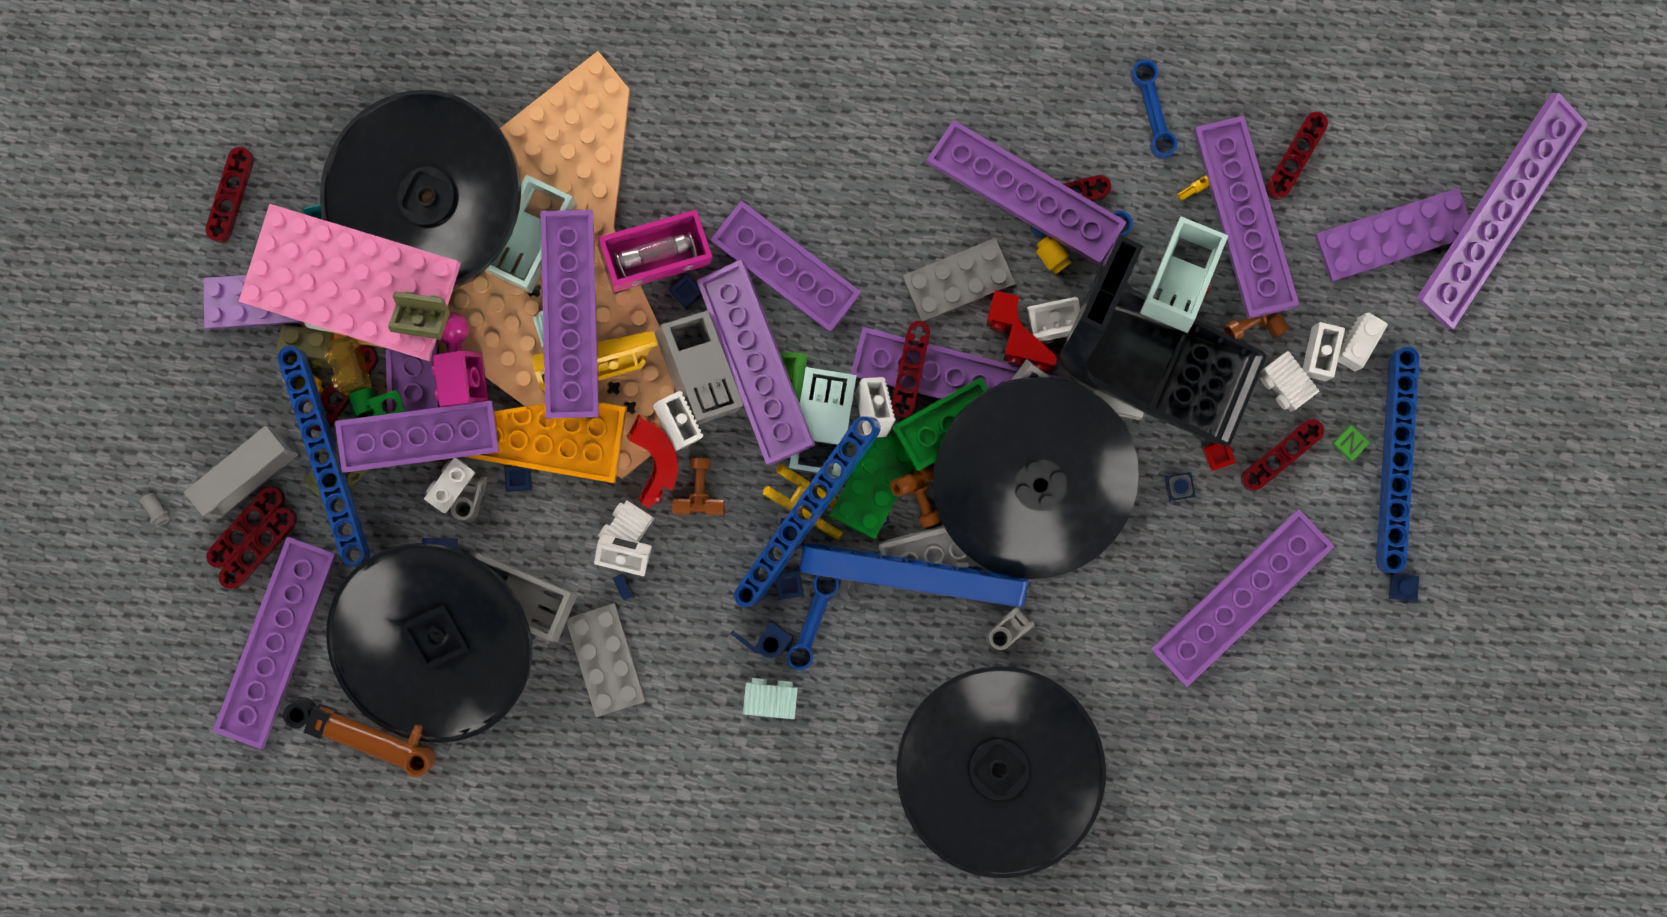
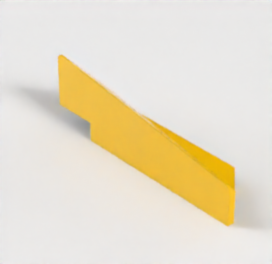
(613, 355)

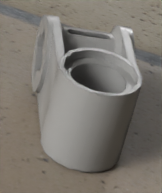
(471, 496)
(1010, 628)

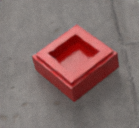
(1218, 456)

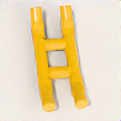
(788, 503)

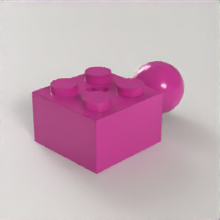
(458, 372)

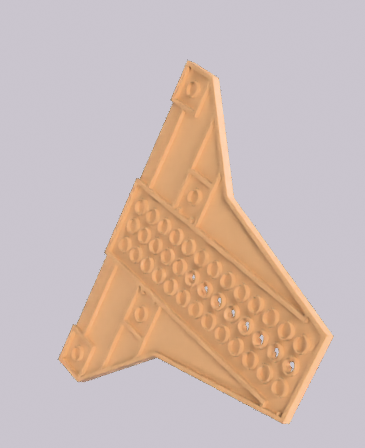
(575, 144)

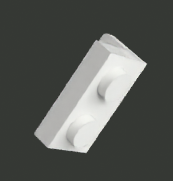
(1053, 319)
(449, 485)

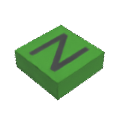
(1350, 443)

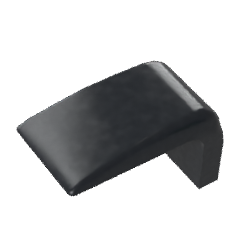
(1175, 376)

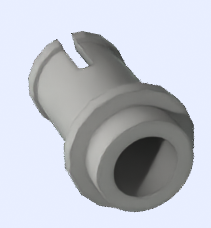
(154, 510)

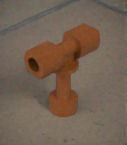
(1275, 324)
(916, 485)
(699, 501)

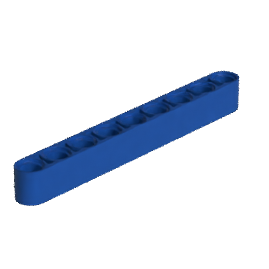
(314, 447)
(1405, 450)
(817, 504)
(913, 574)

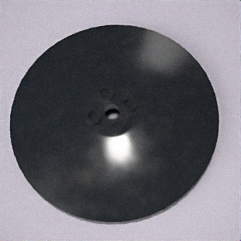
(421, 145)
(1008, 821)

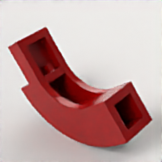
(665, 465)

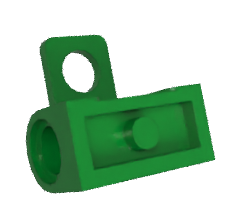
(368, 403)

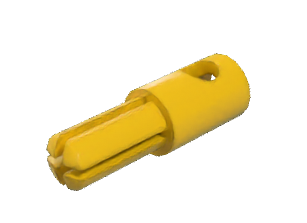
(1195, 187)

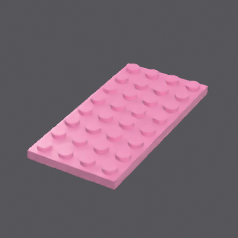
(342, 278)

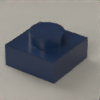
(1404, 587)

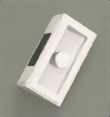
(622, 554)

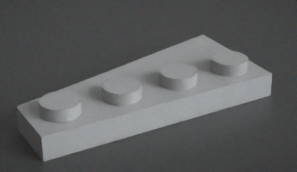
(929, 546)

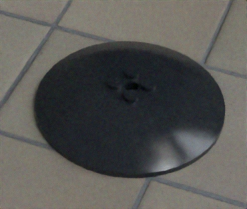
(1025, 434)
(395, 668)

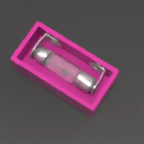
(654, 251)

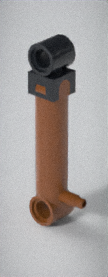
(325, 722)

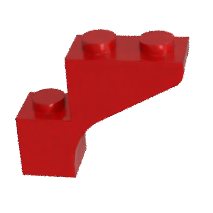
(1021, 343)

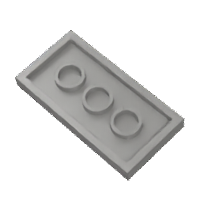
(958, 280)
(605, 660)

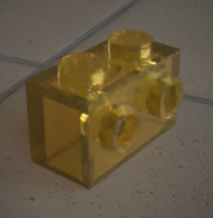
(347, 365)

